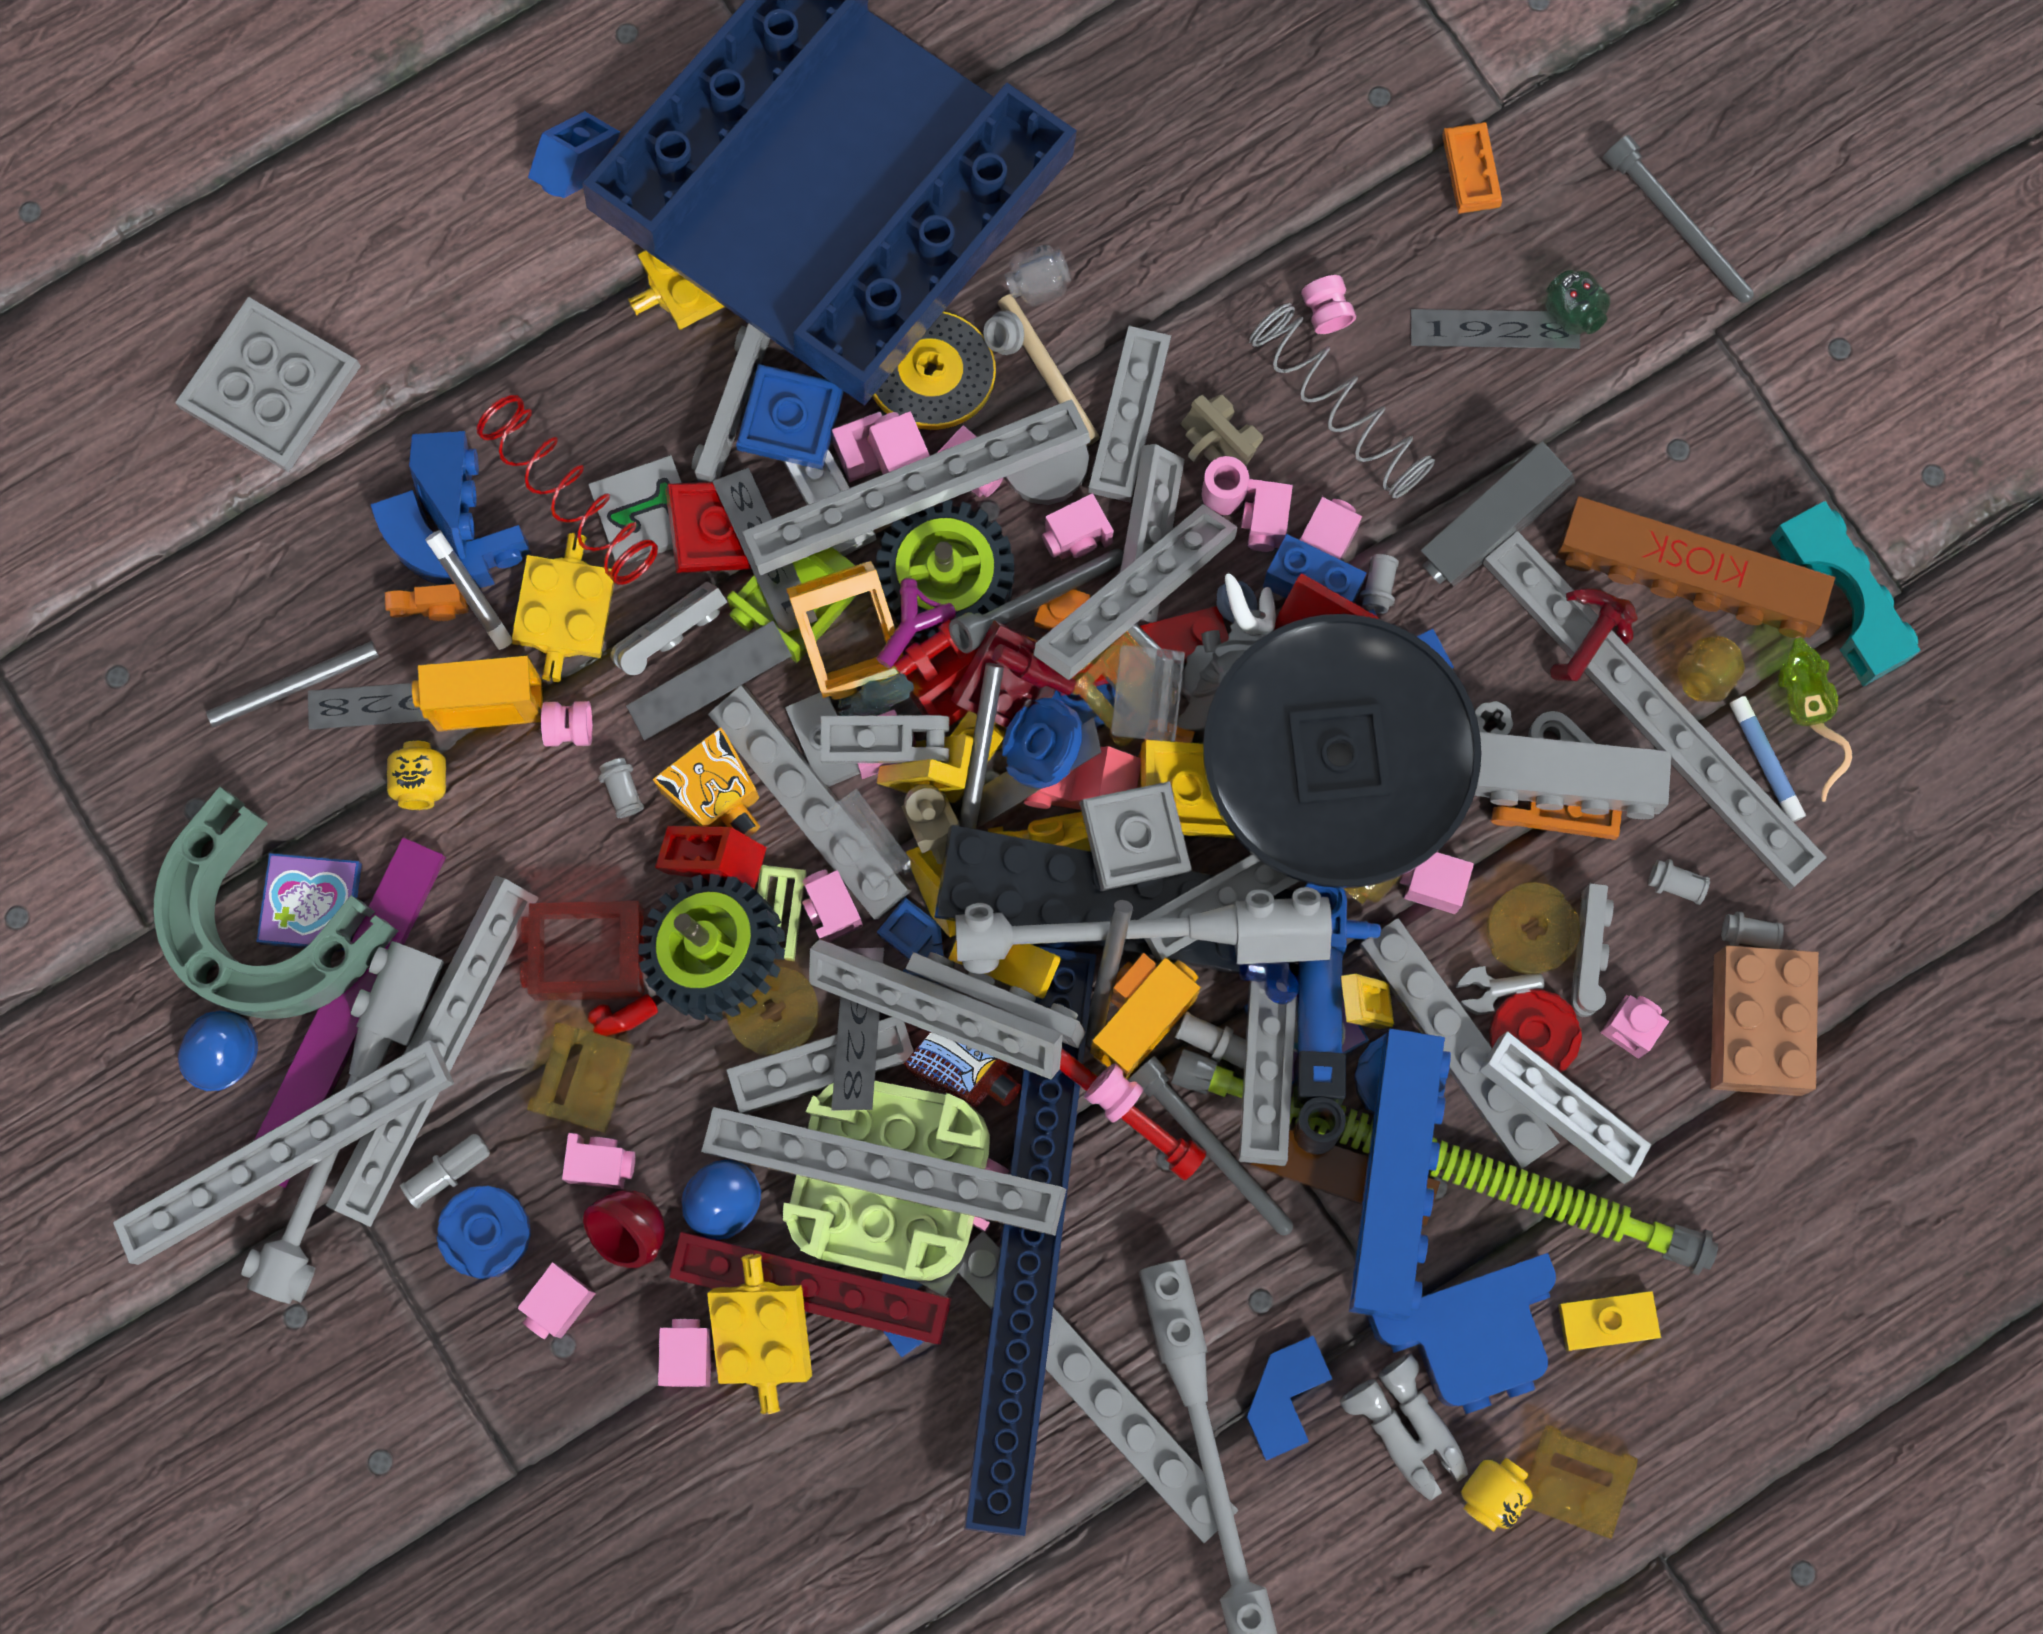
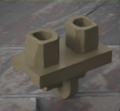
(1213, 433)
(929, 818)

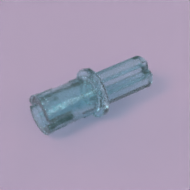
(877, 696)

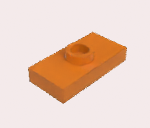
(1472, 167)
(1131, 978)

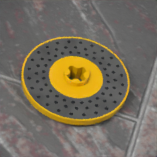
(956, 387)

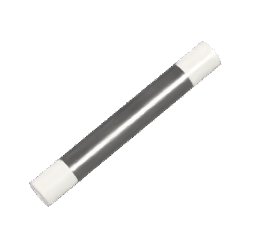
(469, 589)

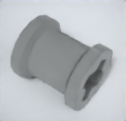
(1489, 711)

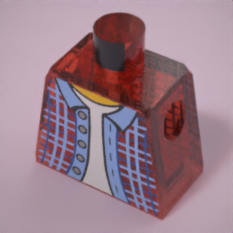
(962, 1071)

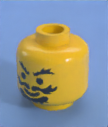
(416, 775)
(1496, 1494)

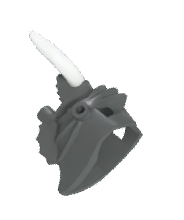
(1214, 659)

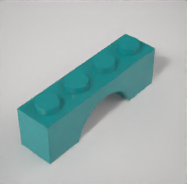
(1878, 635)

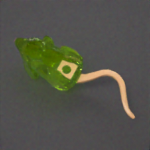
(1812, 698)

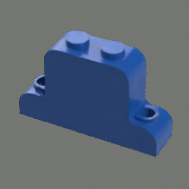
(1478, 1334)

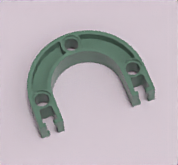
(190, 939)

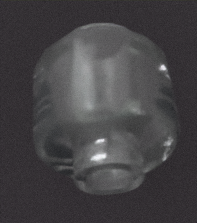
(1038, 274)

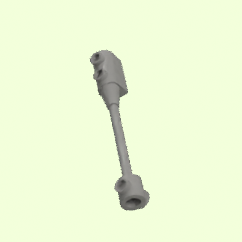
(1258, 928)
(385, 1016)
(1184, 1352)

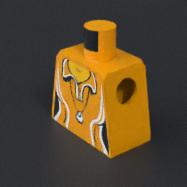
(711, 786)

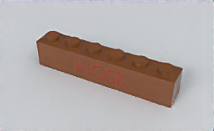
(1695, 568)

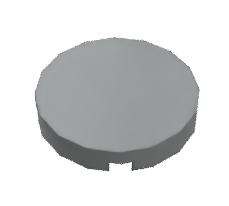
(1052, 479)

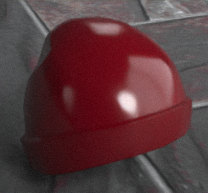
(625, 1228)

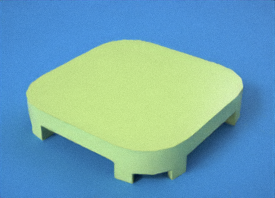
(879, 1230)

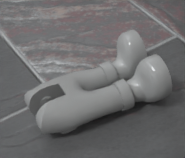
(1403, 1449)

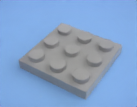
(268, 384)

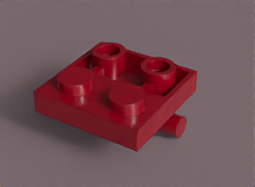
(1023, 677)

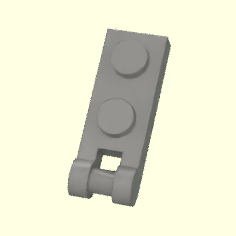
(667, 628)
(882, 739)
(1590, 953)

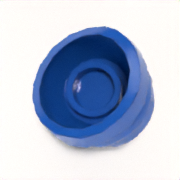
(217, 1050)
(721, 1199)

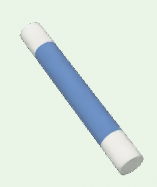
(1767, 759)

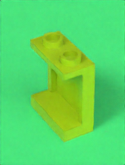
(752, 610)

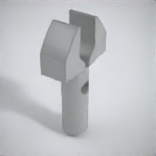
(1496, 988)

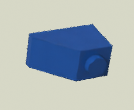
(571, 153)

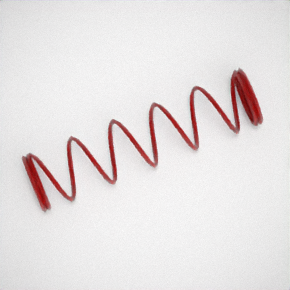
(510, 427)

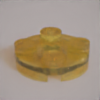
(1553, 913)
(797, 1020)

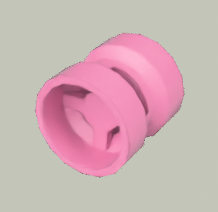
(1328, 304)
(566, 723)

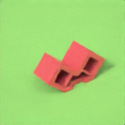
(1101, 775)

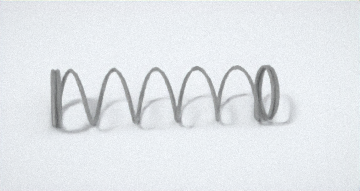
(1412, 474)

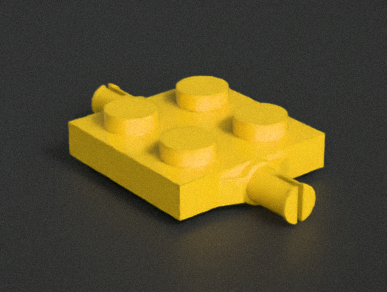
(673, 293)
(563, 607)
(760, 1334)

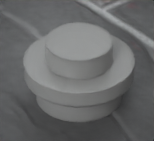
(1004, 333)

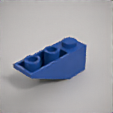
(443, 483)

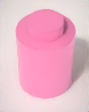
(1225, 485)

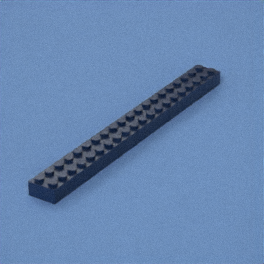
(1026, 1283)

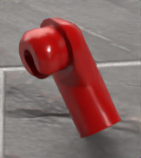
(623, 1020)

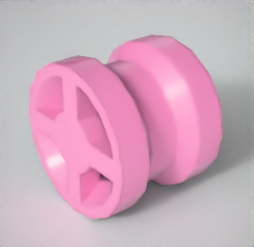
(1113, 1092)

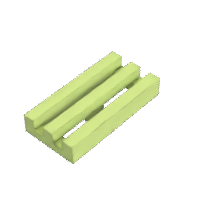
(796, 907)

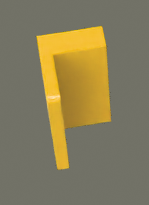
(929, 771)

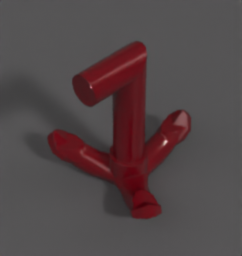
(1613, 612)

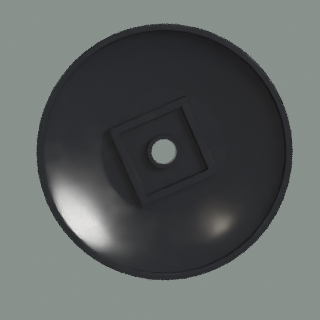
(1353, 686)

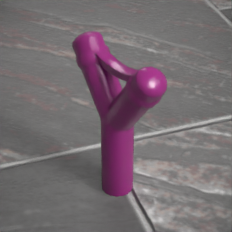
(912, 621)

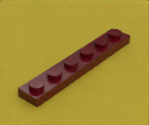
(824, 1289)

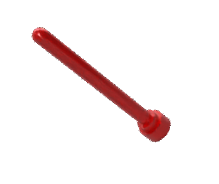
(1182, 1156)

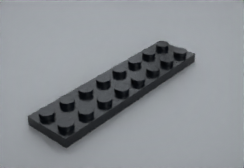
(1060, 886)

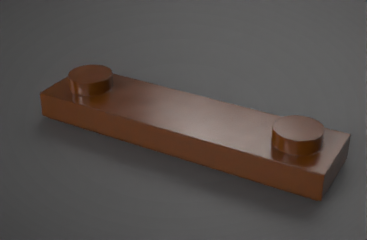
(1333, 1172)

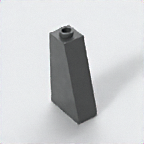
(1499, 513)

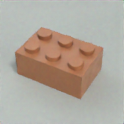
(1764, 1020)

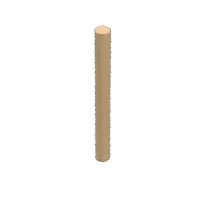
(1046, 365)

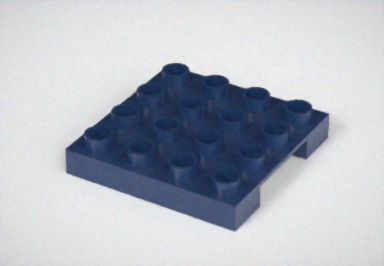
(828, 181)

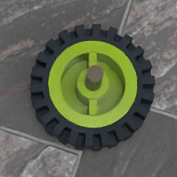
(951, 556)
(711, 947)

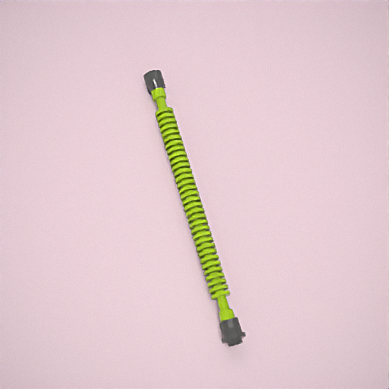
(1676, 1244)

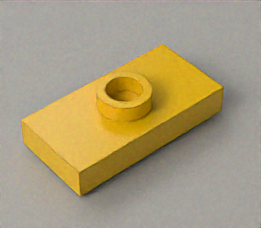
(1367, 1001)
(1609, 1321)

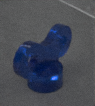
(1271, 974)

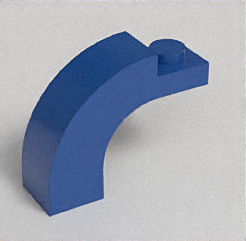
(405, 531)

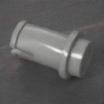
(1379, 584)
(621, 787)
(1678, 881)
(1751, 932)

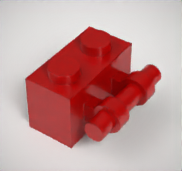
(936, 678)

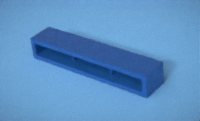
(1398, 1175)

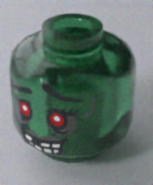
(1577, 302)

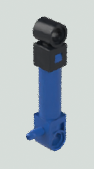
(1320, 1060)

